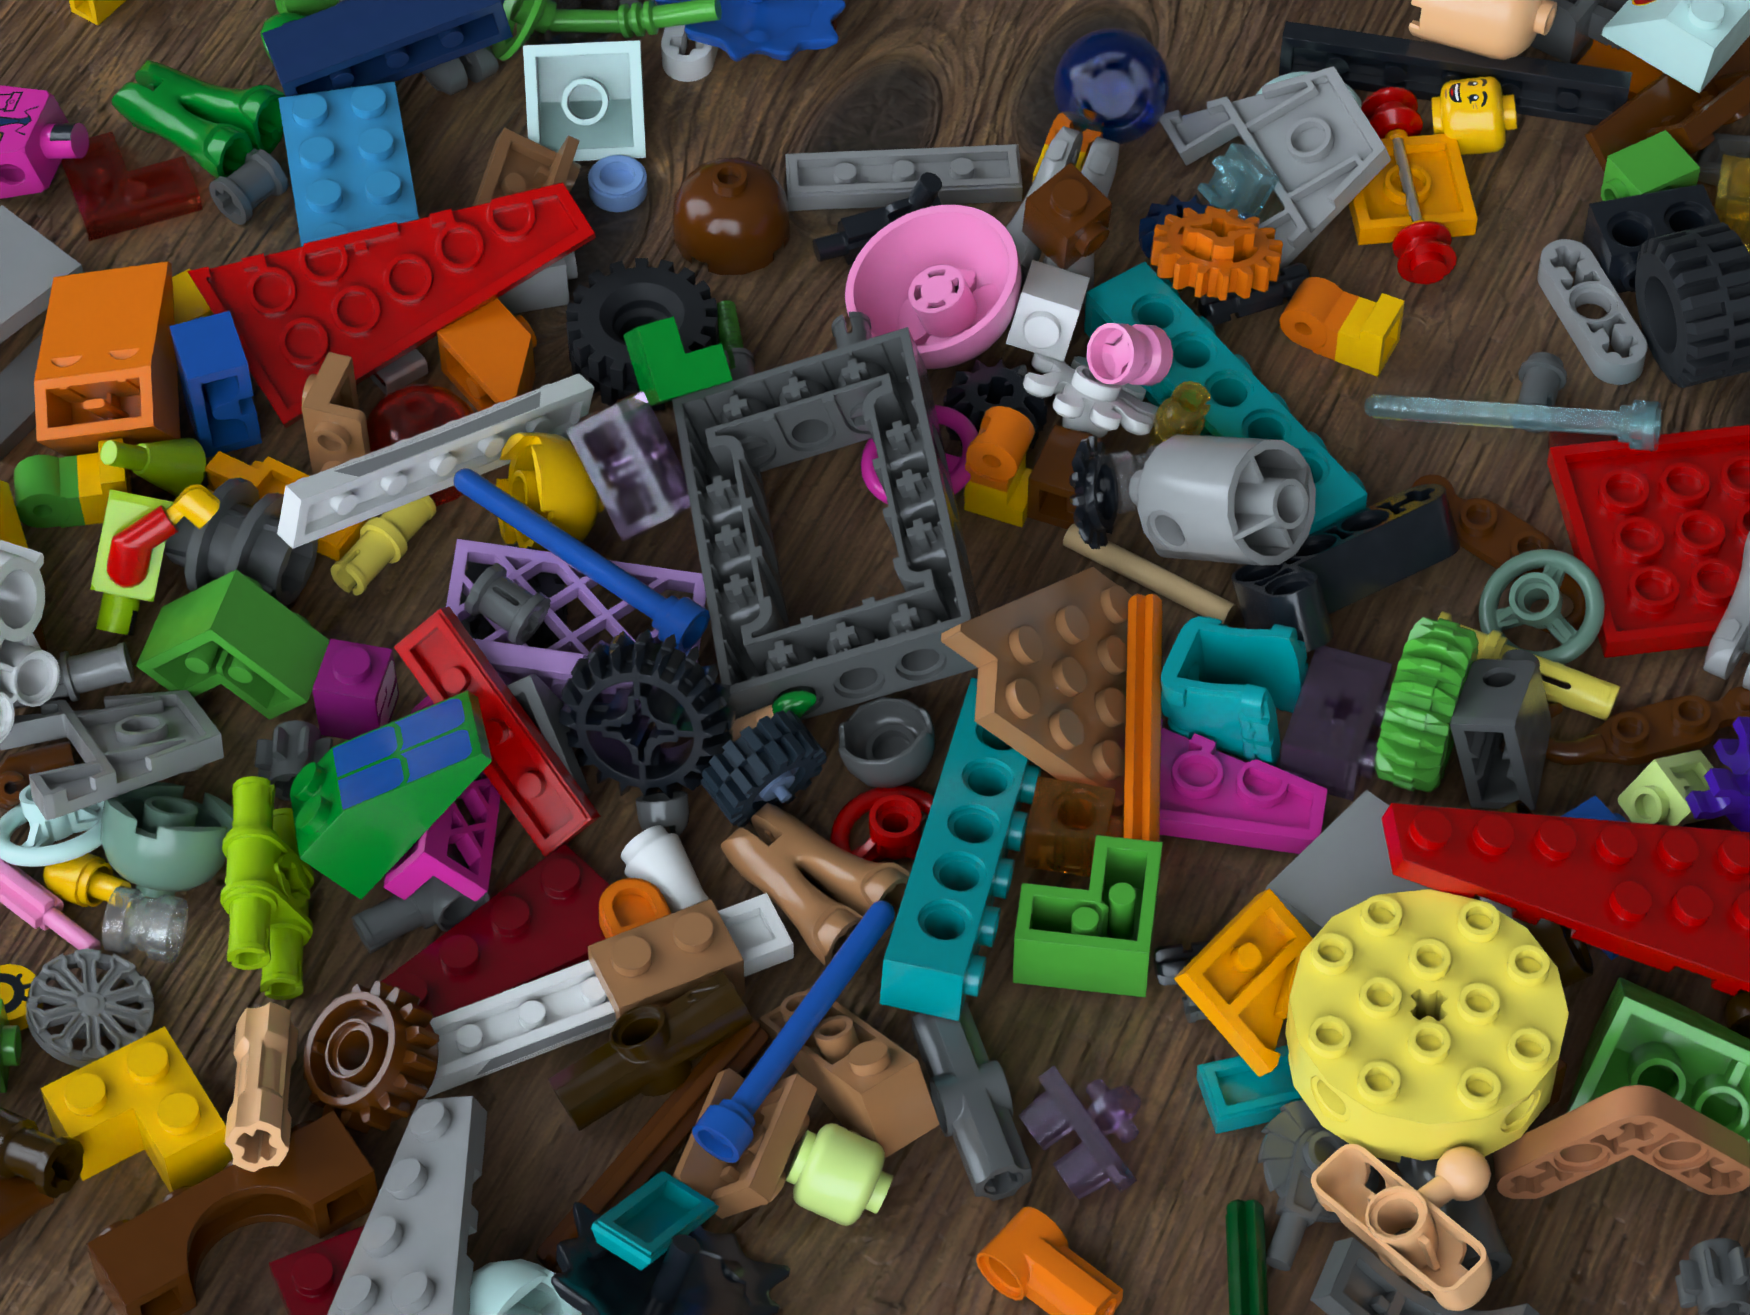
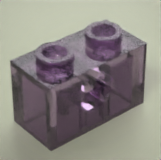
(631, 465)
(1337, 721)

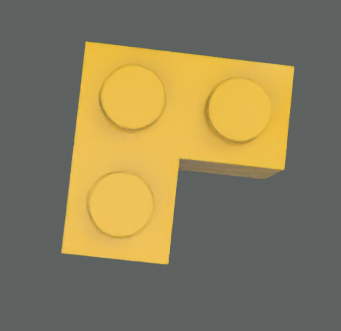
(137, 1103)

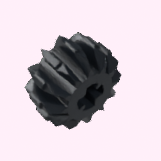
(992, 387)

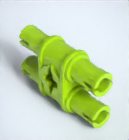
(266, 890)

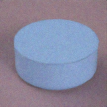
(617, 183)

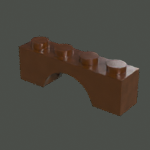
(155, 1257)

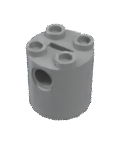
(1225, 499)

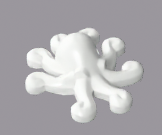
(1086, 401)

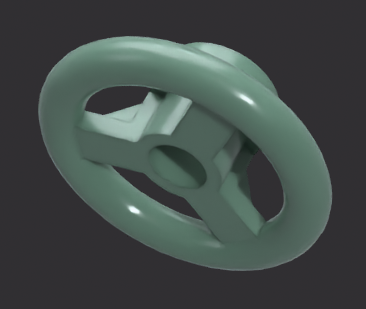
(1543, 586)

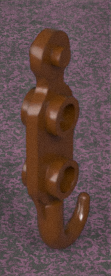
(1499, 535)
(1652, 730)

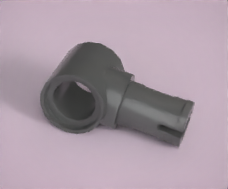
(427, 906)

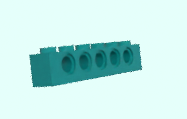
(1238, 399)
(959, 872)

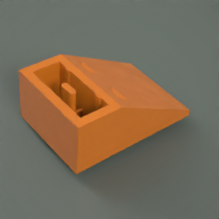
(108, 360)

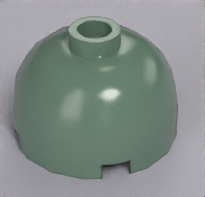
(164, 839)

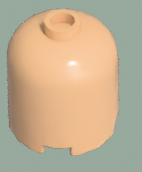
(1484, 26)

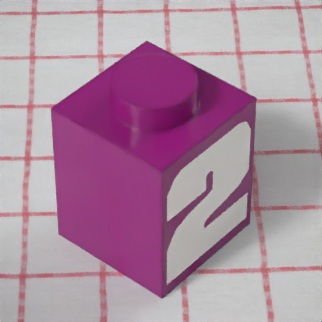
(355, 689)

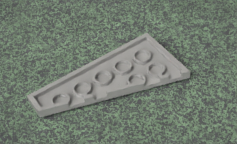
(420, 1224)

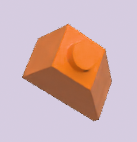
(489, 355)

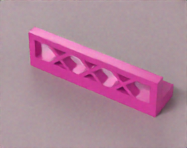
(475, 842)

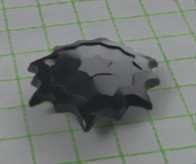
(694, 1277)

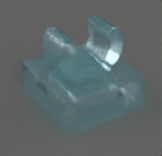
(1240, 182)

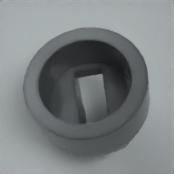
(661, 810)

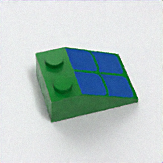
(386, 790)

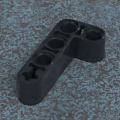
(1348, 563)

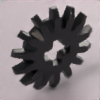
(1094, 492)

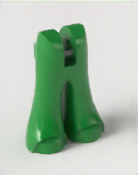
(201, 118)

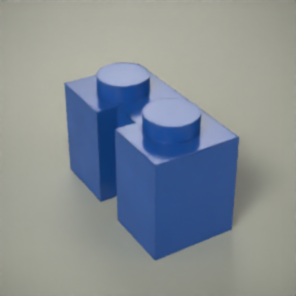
(216, 383)

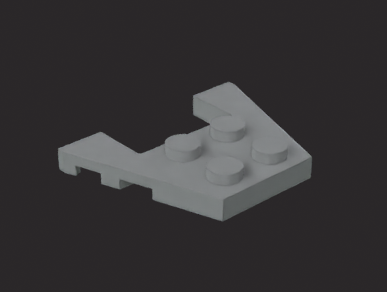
(1306, 134)
(122, 745)

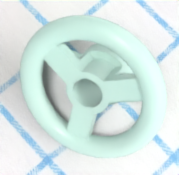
(43, 833)

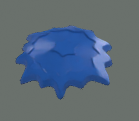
(768, 27)

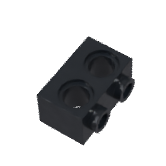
(1621, 226)

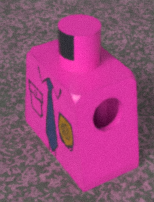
(34, 140)

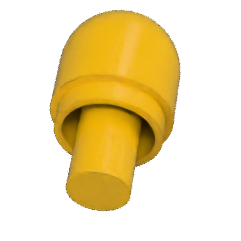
(82, 880)

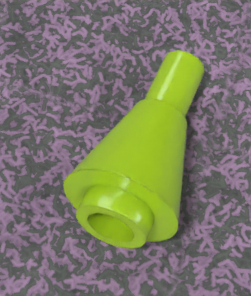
(164, 463)

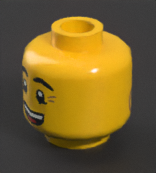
(1474, 114)

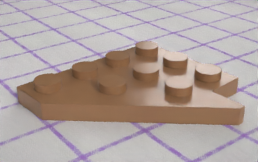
(1055, 677)

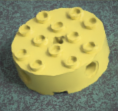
(1425, 1025)

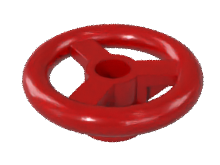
(893, 822)

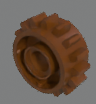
(371, 1056)

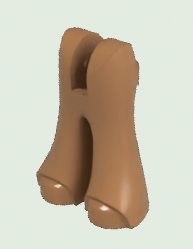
(799, 852)

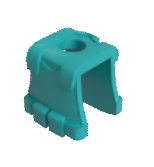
(1229, 682)

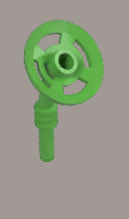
(637, 19)

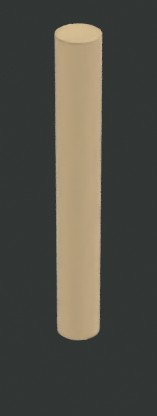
(1153, 577)

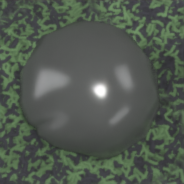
(887, 742)

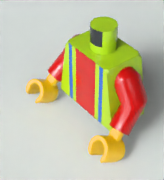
(134, 548)

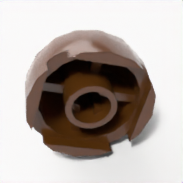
(731, 216)

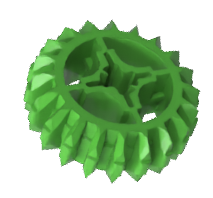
(1417, 718)

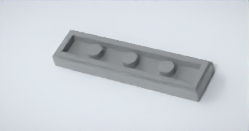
(887, 176)

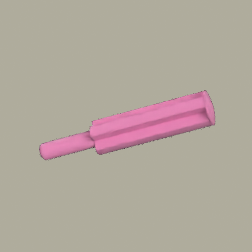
(40, 907)

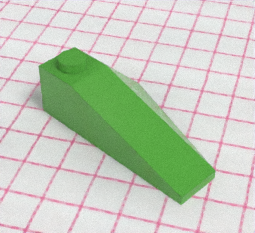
(1669, 1048)

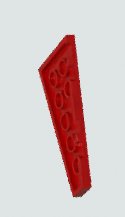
(384, 286)

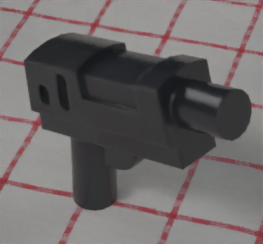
(858, 229)

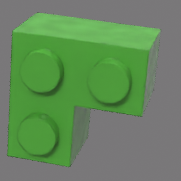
(237, 639)
(1094, 935)

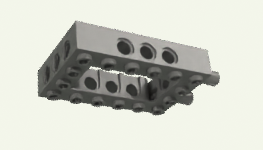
(791, 414)

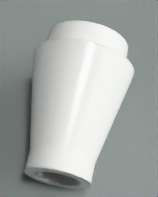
(664, 863)

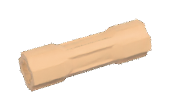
(259, 1117)

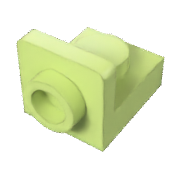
(1661, 790)

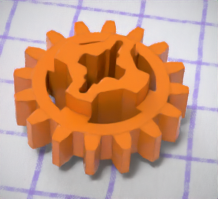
(1216, 253)

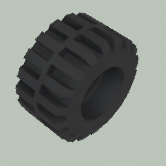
(1696, 303)

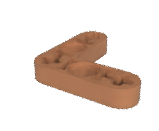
(1618, 1125)

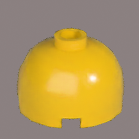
(552, 482)

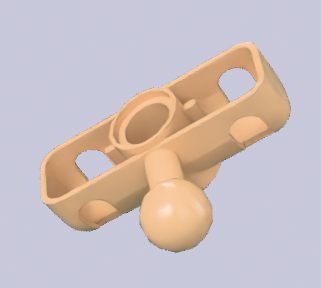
(1436, 1244)

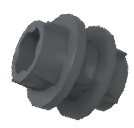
(244, 539)

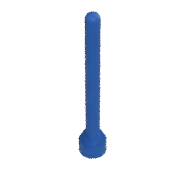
(669, 615)
(727, 1127)

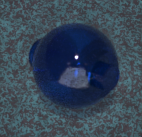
(1116, 78)

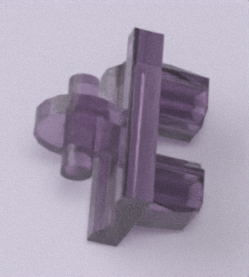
(1095, 1159)

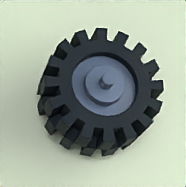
(763, 767)

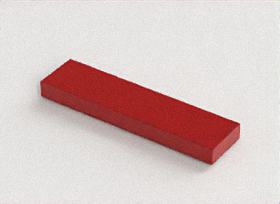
(523, 762)

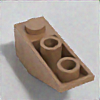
(861, 1076)

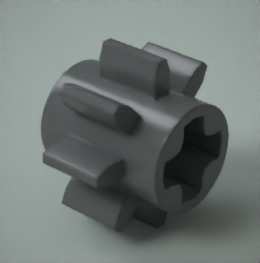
(291, 749)
(1715, 1278)

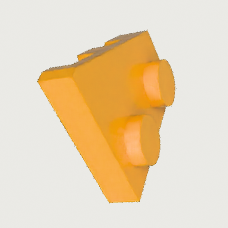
(1247, 978)

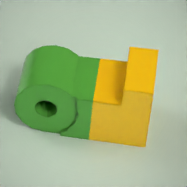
(66, 489)

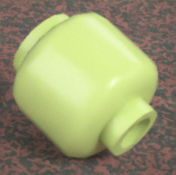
(839, 1174)

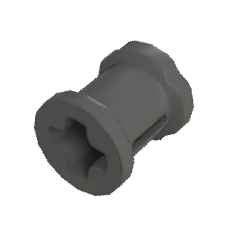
(248, 186)
(507, 604)

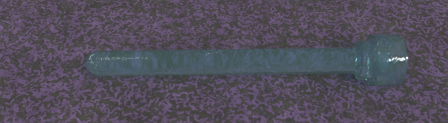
(1632, 424)

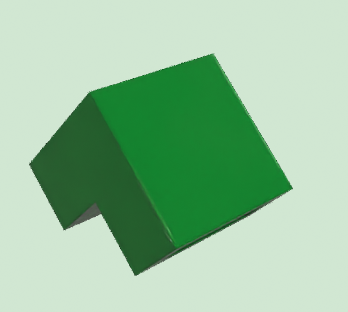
(666, 370)

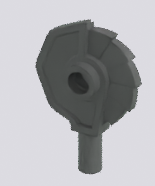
(1290, 1155)

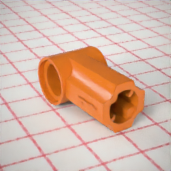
(1035, 1261)

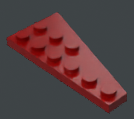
(1619, 885)

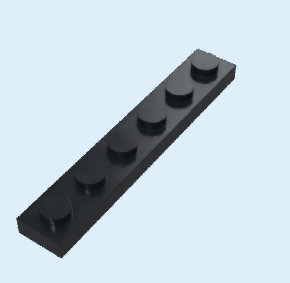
(1380, 61)

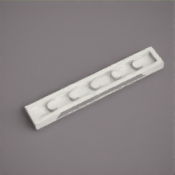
(425, 462)
(572, 1005)

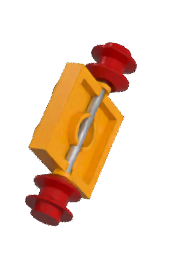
(1418, 195)

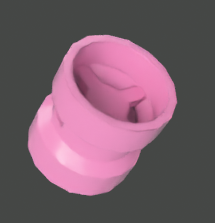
(1129, 354)

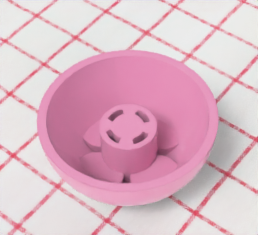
(944, 277)

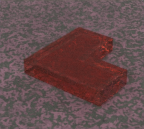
(123, 200)

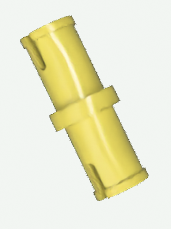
(381, 542)

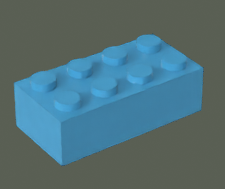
(347, 160)

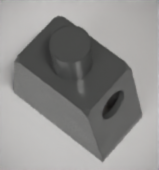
(1498, 703)

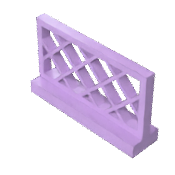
(555, 662)

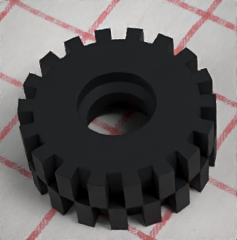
(629, 300)

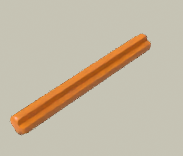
(1143, 718)

